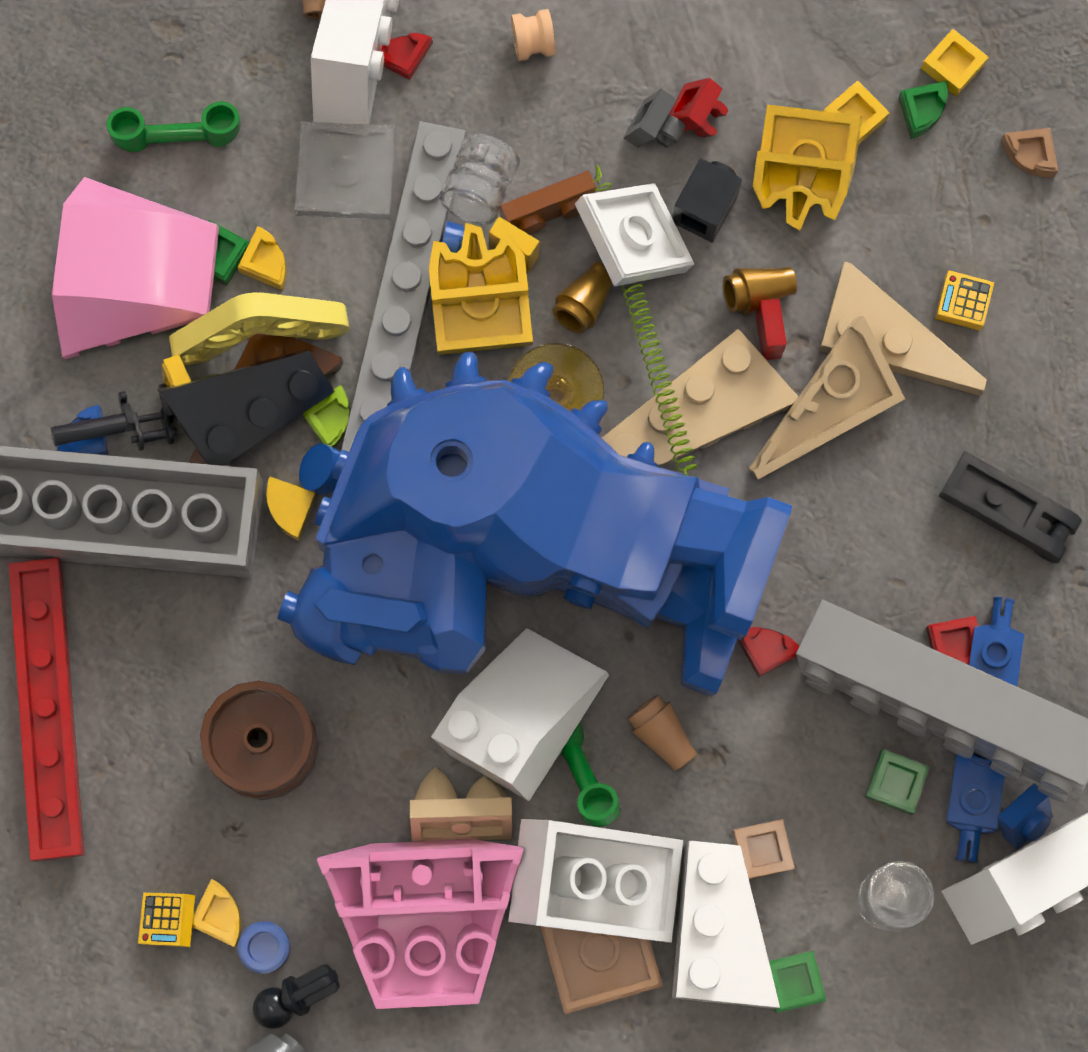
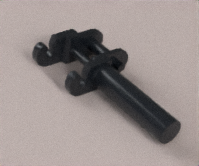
(118, 424)

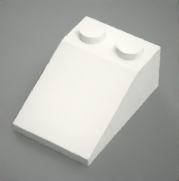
(520, 712)
(596, 880)

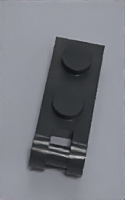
(1010, 506)

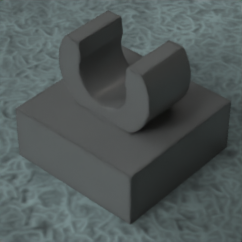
(654, 122)

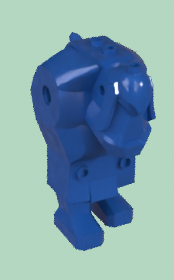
(532, 501)

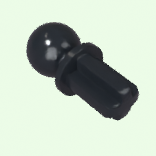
(276, 1006)

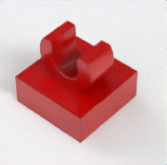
(695, 104)

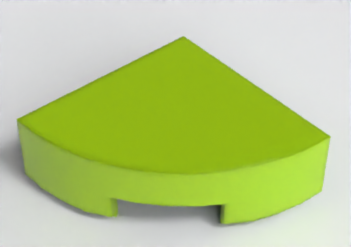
(330, 418)

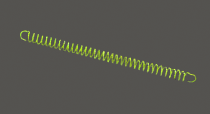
(679, 443)

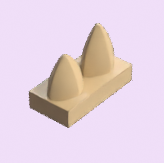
(441, 816)

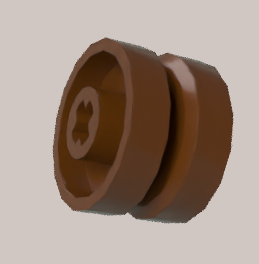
(237, 719)

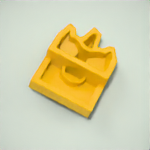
(806, 160)
(479, 295)

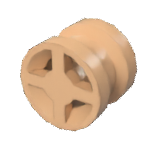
(533, 35)

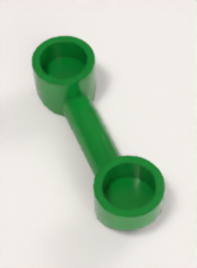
(130, 133)
(597, 801)

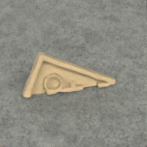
(901, 337)
(843, 393)

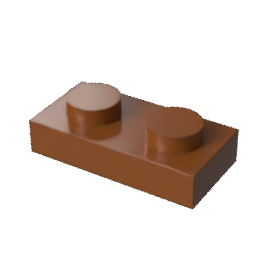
(548, 203)

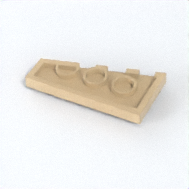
(716, 397)

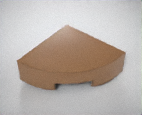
(1032, 151)

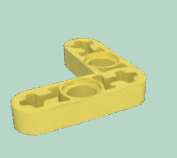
(257, 314)

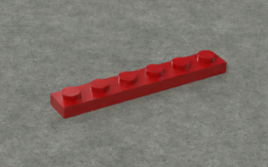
(46, 710)

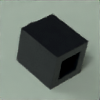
(707, 199)

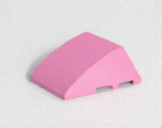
(128, 268)
(423, 915)

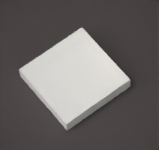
(634, 234)

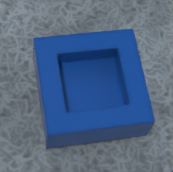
(1026, 817)

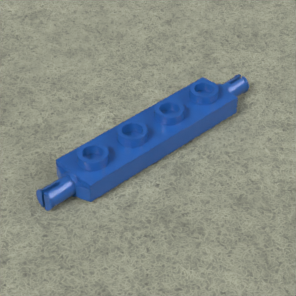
(975, 786)

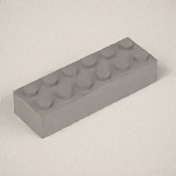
(129, 511)
(947, 699)

